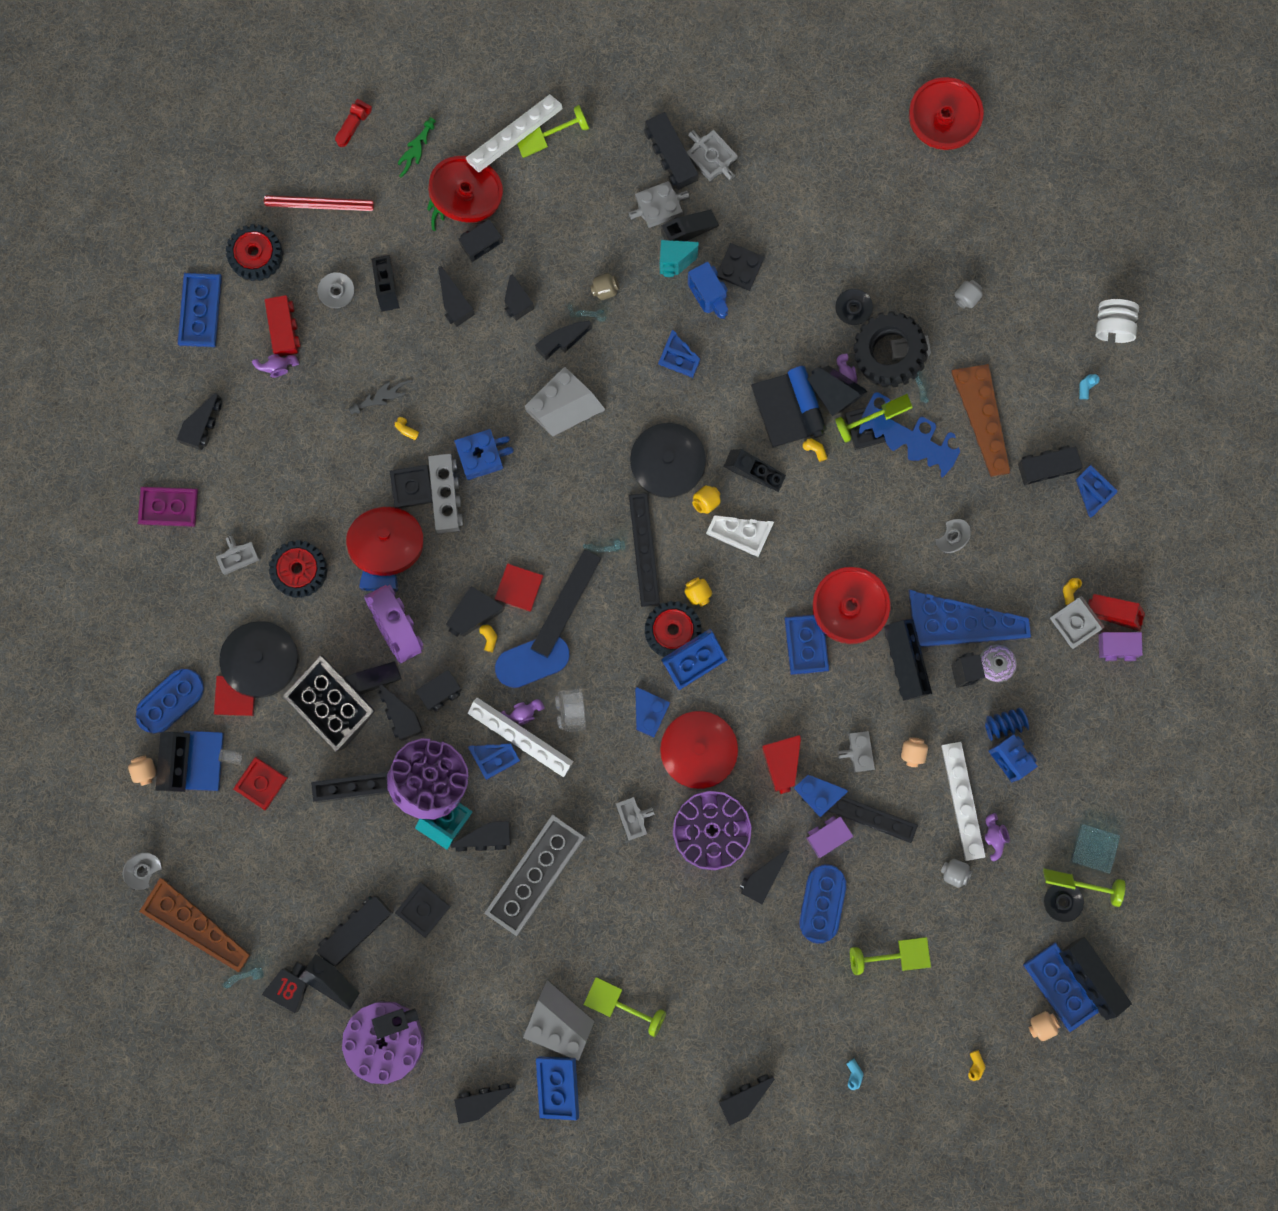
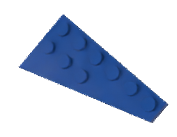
(954, 622)

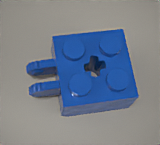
(708, 289)
(490, 458)
(1013, 758)

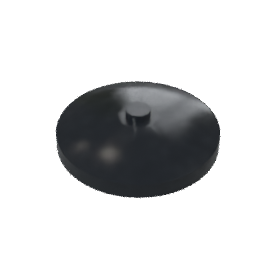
(668, 460)
(258, 659)

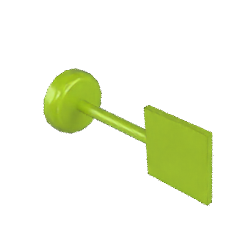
(535, 141)
(889, 409)
(1066, 880)
(913, 955)
(604, 998)

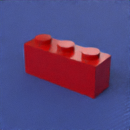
(282, 325)

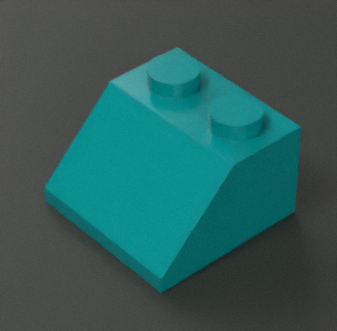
(676, 256)
(446, 828)

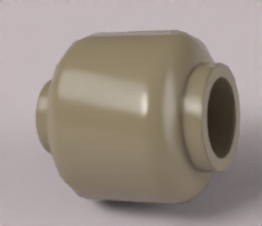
(605, 286)

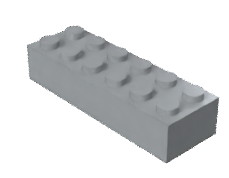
(534, 875)

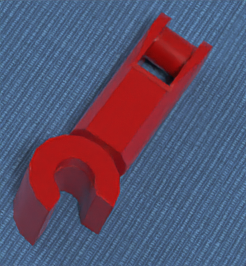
(358, 111)

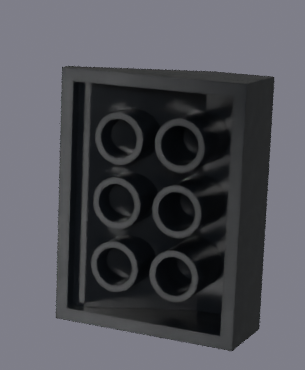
(329, 704)

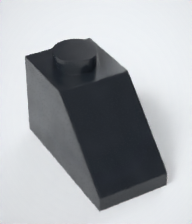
(516, 300)

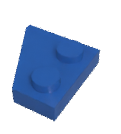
(679, 357)
(1094, 490)
(649, 712)
(494, 758)
(819, 794)

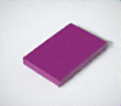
(167, 506)

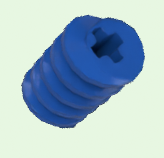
(1006, 722)

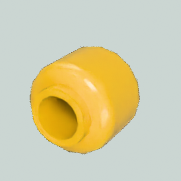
(706, 499)
(698, 591)

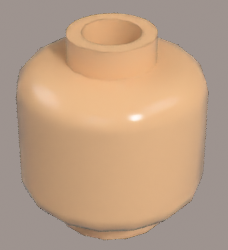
(914, 751)
(142, 770)
(1044, 1026)

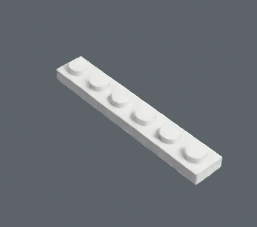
(514, 133)
(520, 737)
(963, 801)

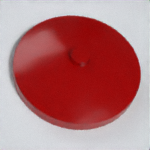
(946, 113)
(463, 192)
(385, 541)
(851, 605)
(699, 750)

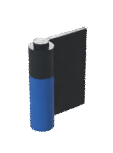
(789, 407)

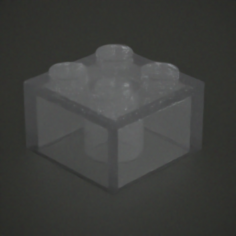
(572, 710)

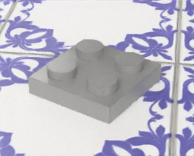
(1077, 622)

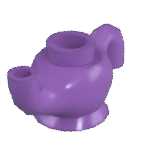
(276, 365)
(845, 369)
(524, 713)
(996, 836)

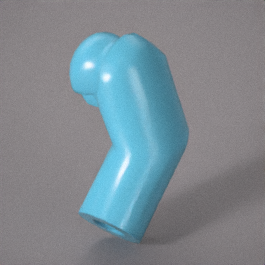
(1087, 383)
(856, 1075)

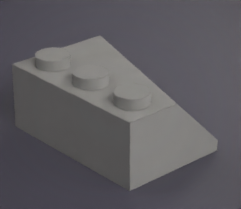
(563, 403)
(559, 1023)

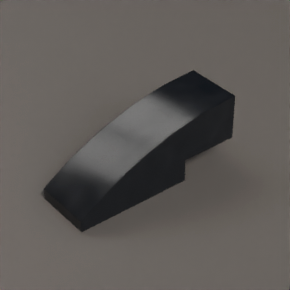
(562, 338)

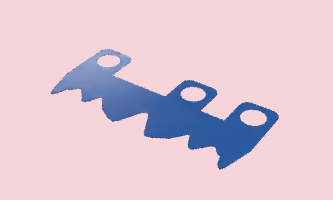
(917, 442)

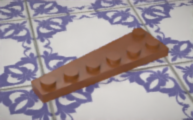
(980, 404)
(184, 919)

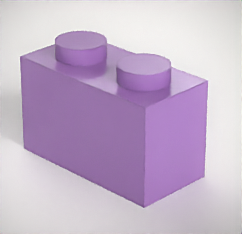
(1120, 645)
(829, 836)

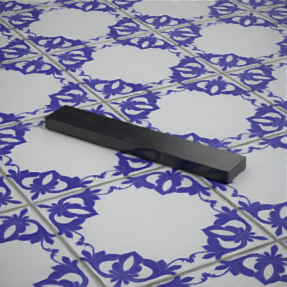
(644, 550)
(565, 603)
(874, 818)

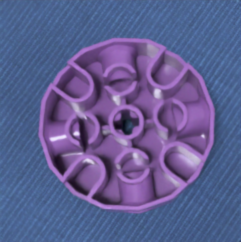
(393, 623)
(427, 779)
(727, 843)
(365, 1052)

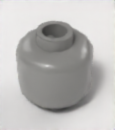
(968, 294)
(956, 873)

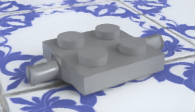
(711, 155)
(658, 204)

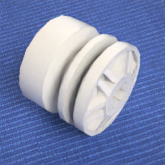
(1117, 317)

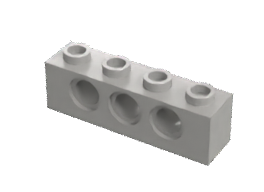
(437, 465)

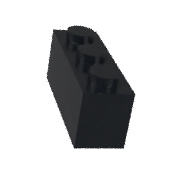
(1049, 465)
(968, 670)
(172, 761)

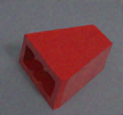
(1118, 611)
(782, 762)

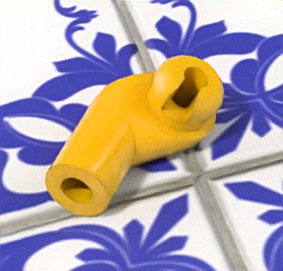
(405, 430)
(811, 444)
(1070, 588)
(490, 636)
(978, 1066)

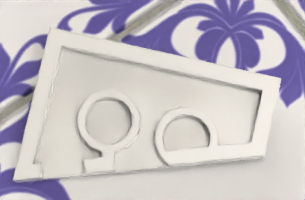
(741, 533)

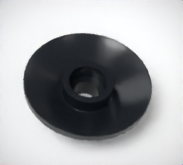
(855, 298)
(1072, 908)

